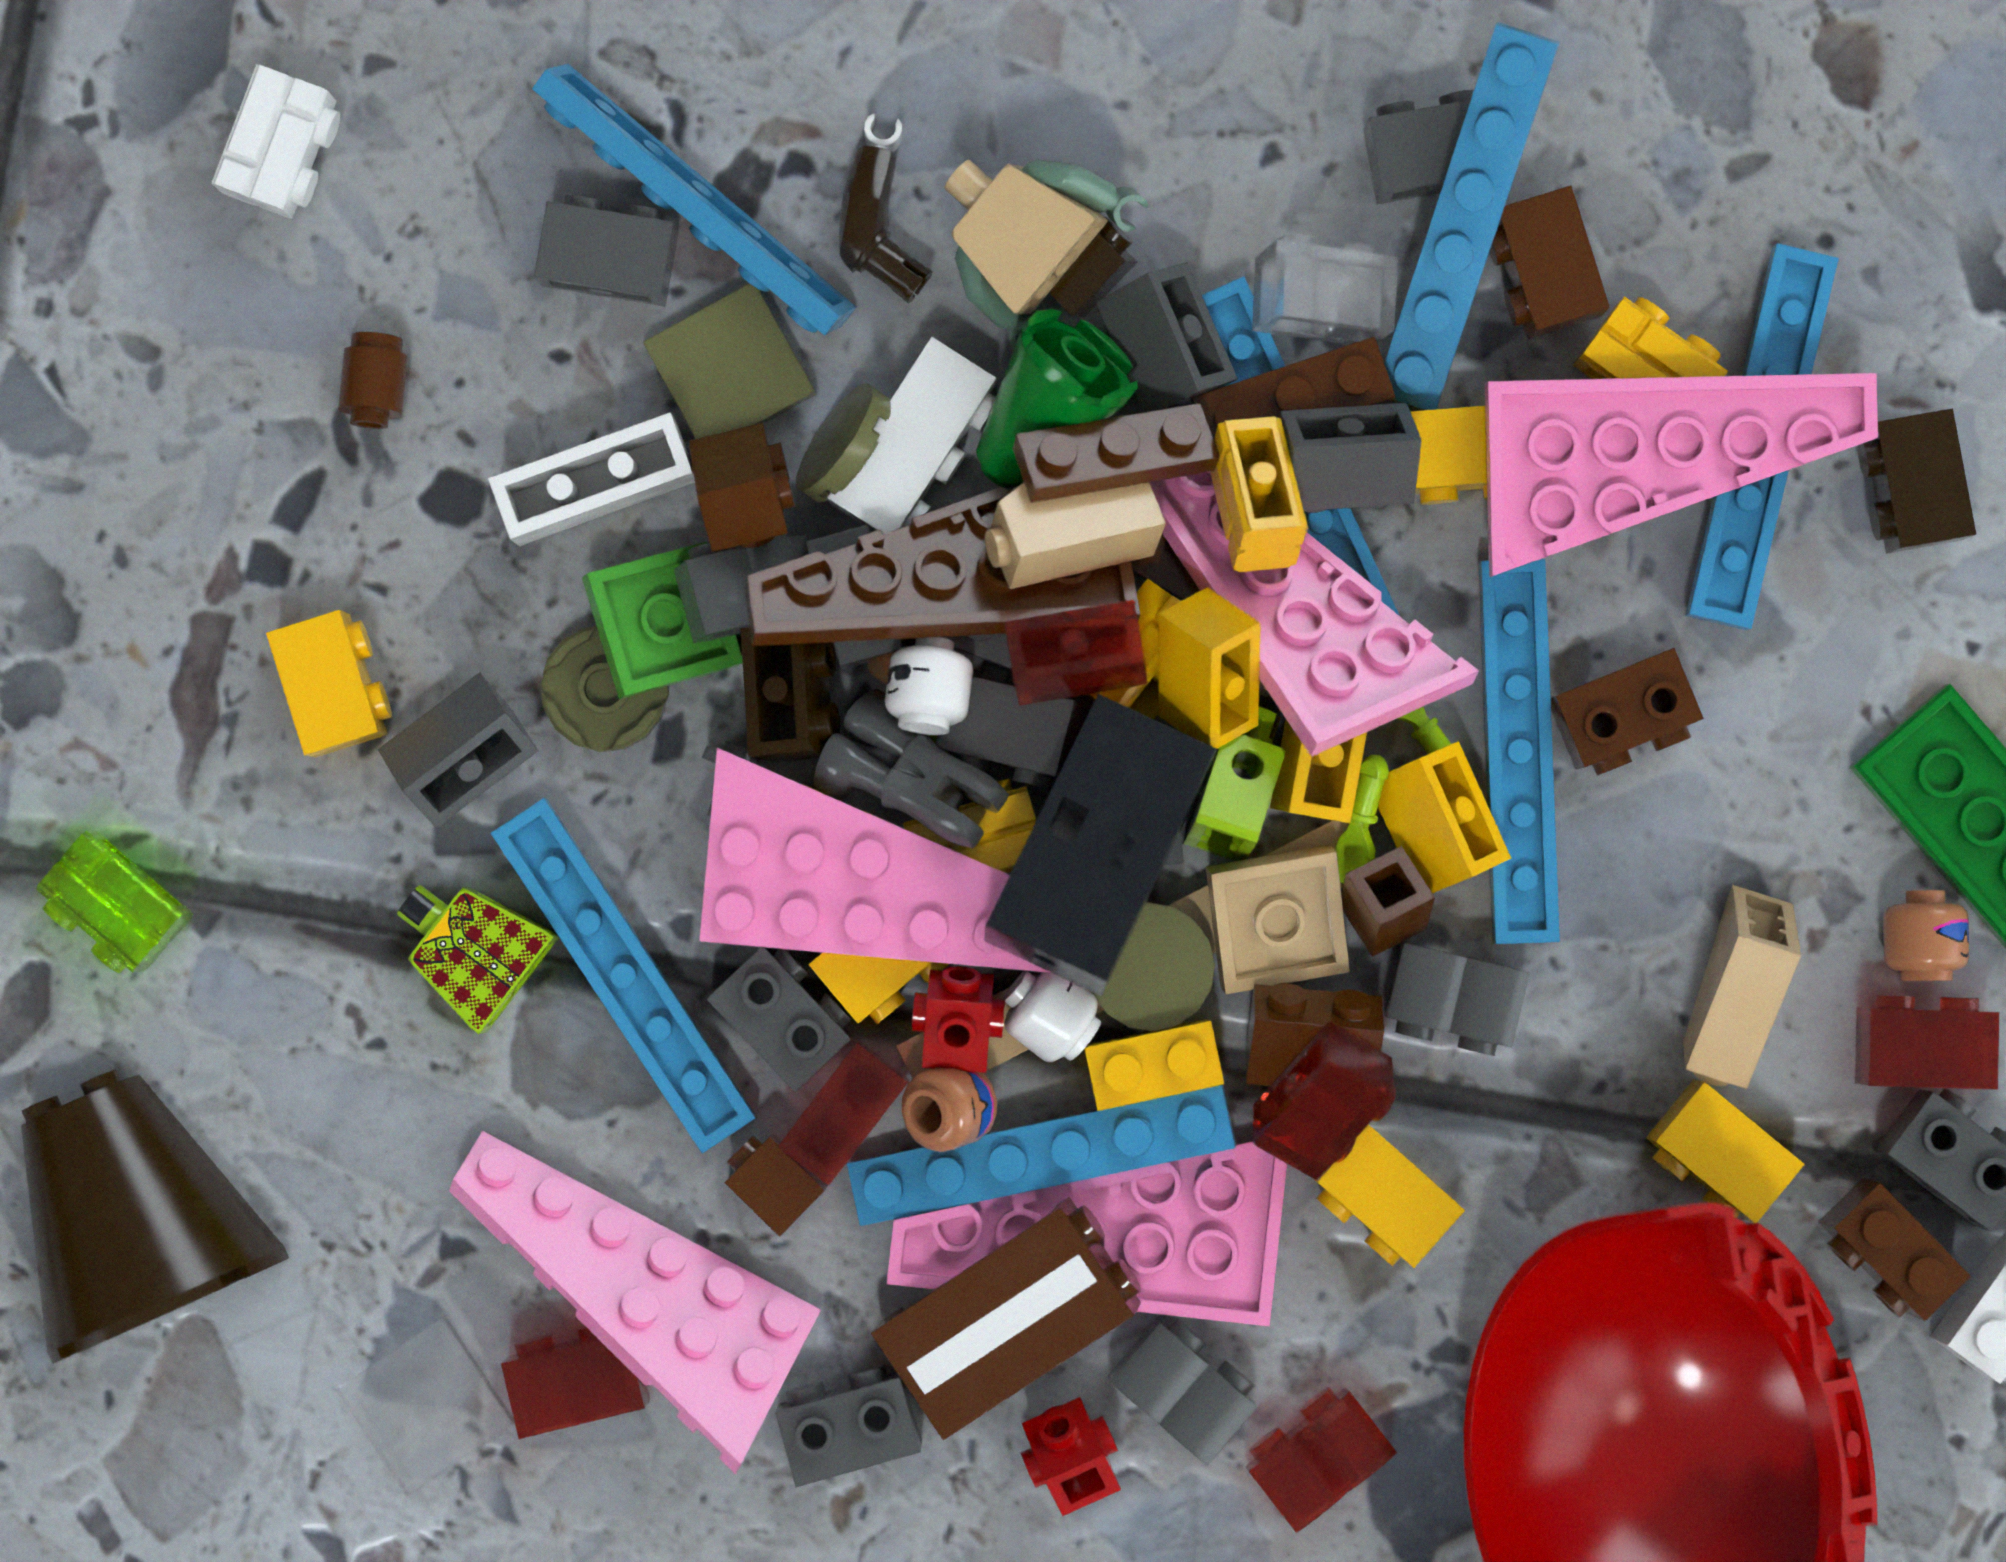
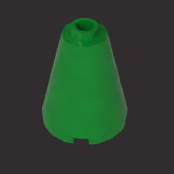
(1052, 381)

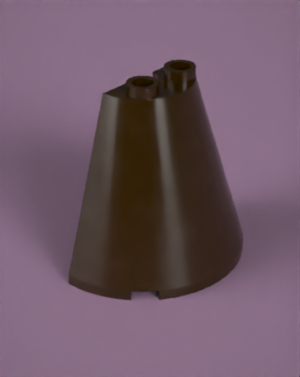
(129, 1214)

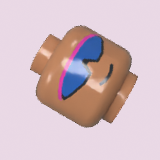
(1926, 937)
(948, 1108)

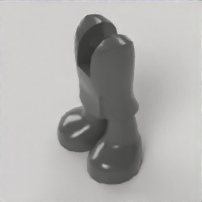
(921, 783)

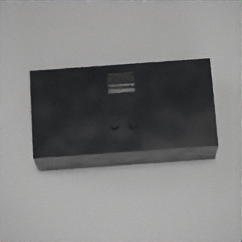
(1099, 844)

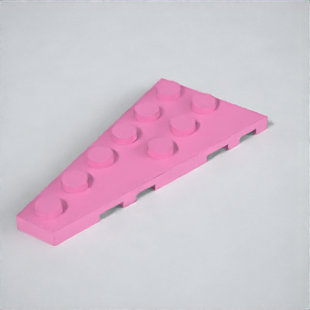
(1617, 452)
(1326, 638)
(837, 880)
(1188, 1229)
(659, 1302)

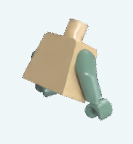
(1027, 231)

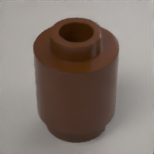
(373, 379)

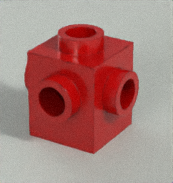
(958, 1019)
(1070, 1455)

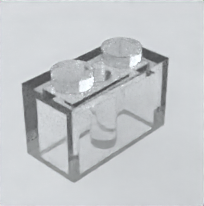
(1324, 291)

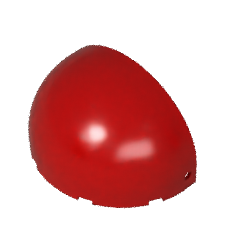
(1665, 1402)

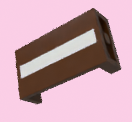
(1009, 1318)

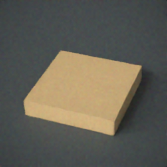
(1278, 919)

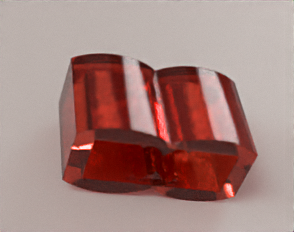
(1319, 1457)

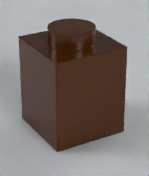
(1387, 901)
(773, 1183)

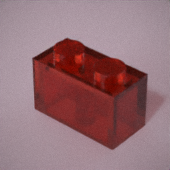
(1076, 652)
(1927, 1046)
(1324, 1101)
(843, 1113)
(568, 1384)

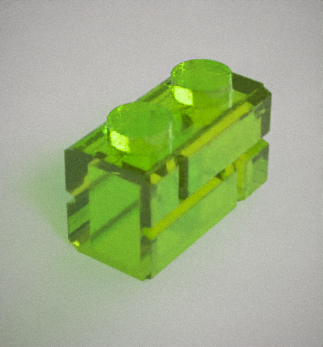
(112, 903)

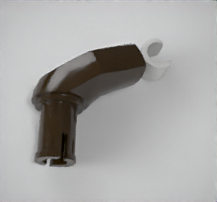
(865, 221)

